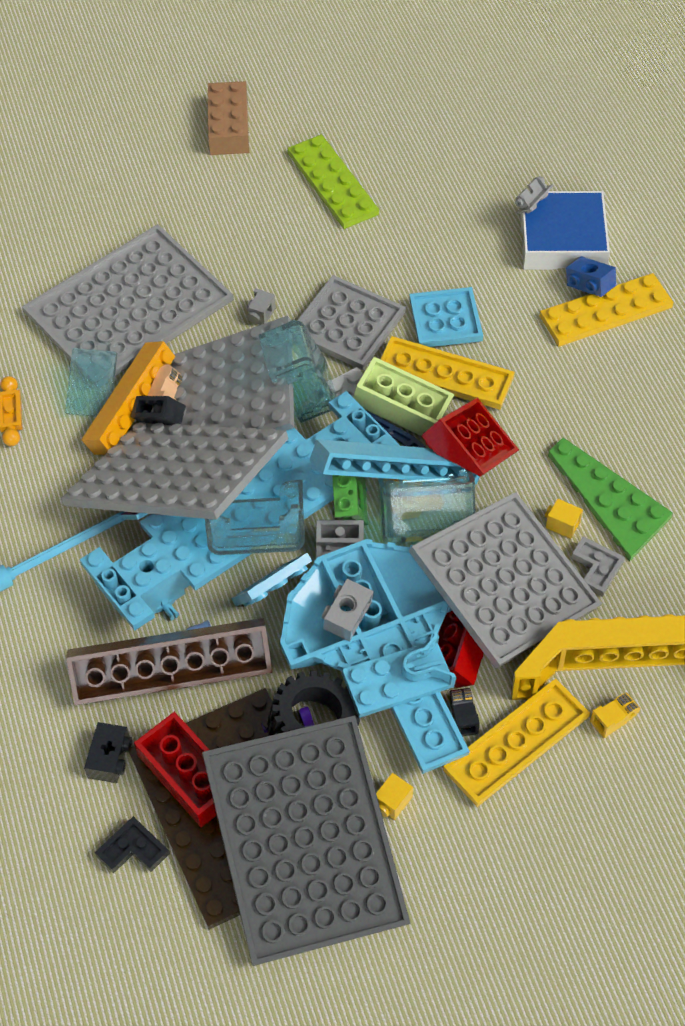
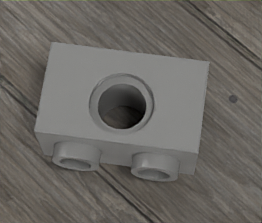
(346, 623)

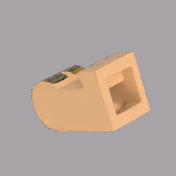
(165, 382)

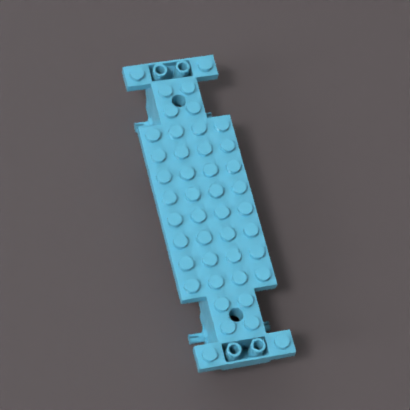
(178, 552)

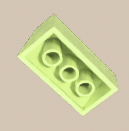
(401, 397)

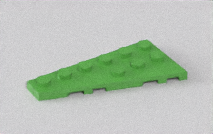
(617, 504)

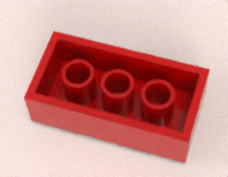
(177, 761)

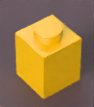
(563, 518)
(394, 796)

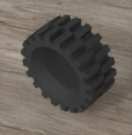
(308, 689)

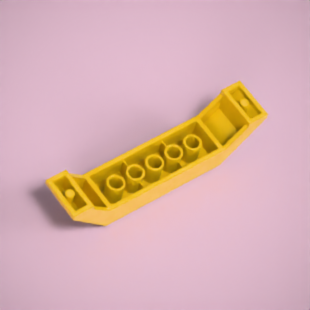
(601, 645)

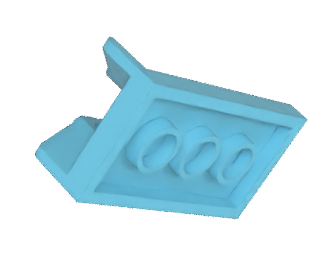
(398, 678)

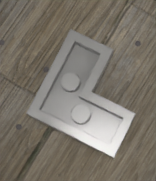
(601, 560)

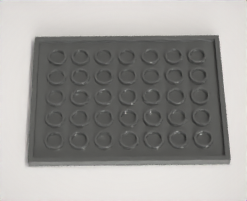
(304, 840)

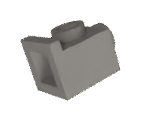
(261, 307)

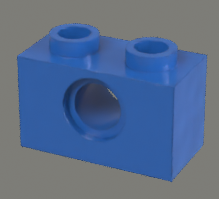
(591, 276)

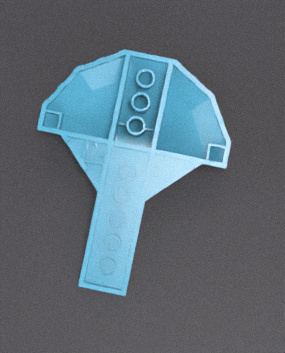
(401, 615)

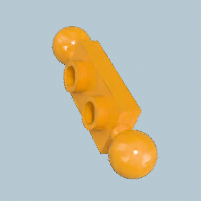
(10, 411)

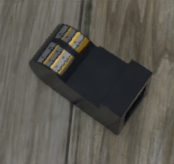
(464, 711)

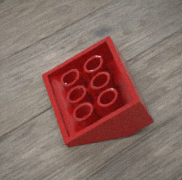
(470, 439)

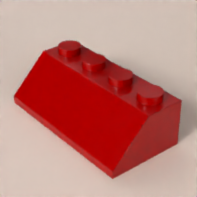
(459, 651)

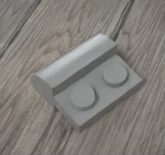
(337, 534)

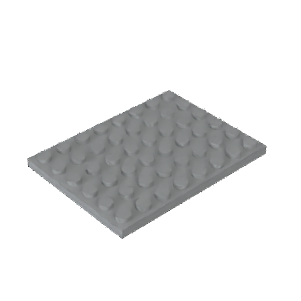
(129, 298)
(176, 470)

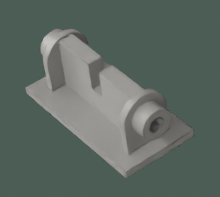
(526, 200)

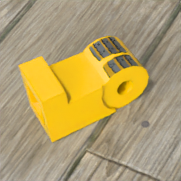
(614, 714)

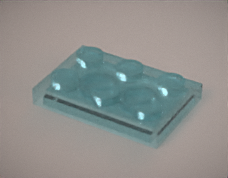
(90, 381)

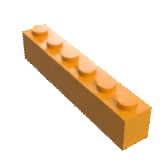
(115, 415)

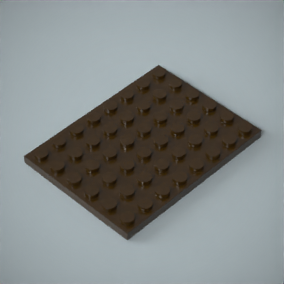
(197, 848)

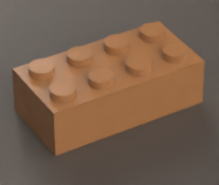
(228, 118)

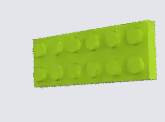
(333, 181)

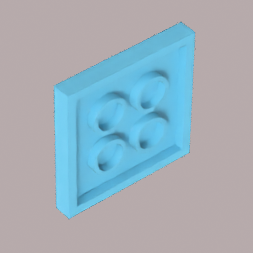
(446, 317)
(272, 581)

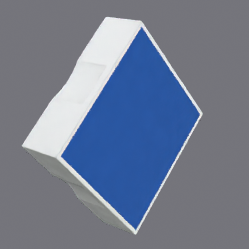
(564, 230)

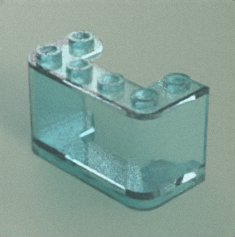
(297, 359)
(423, 507)

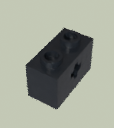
(158, 410)
(108, 752)

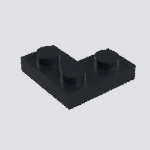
(129, 841)

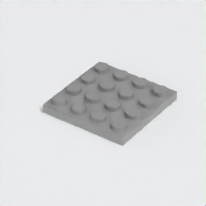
(350, 321)

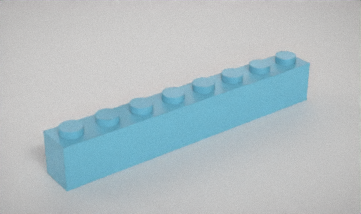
(381, 461)

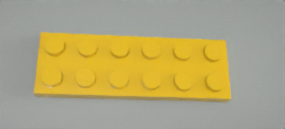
(597, 314)
(451, 372)
(516, 742)

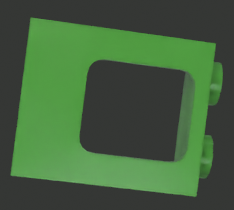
(346, 493)

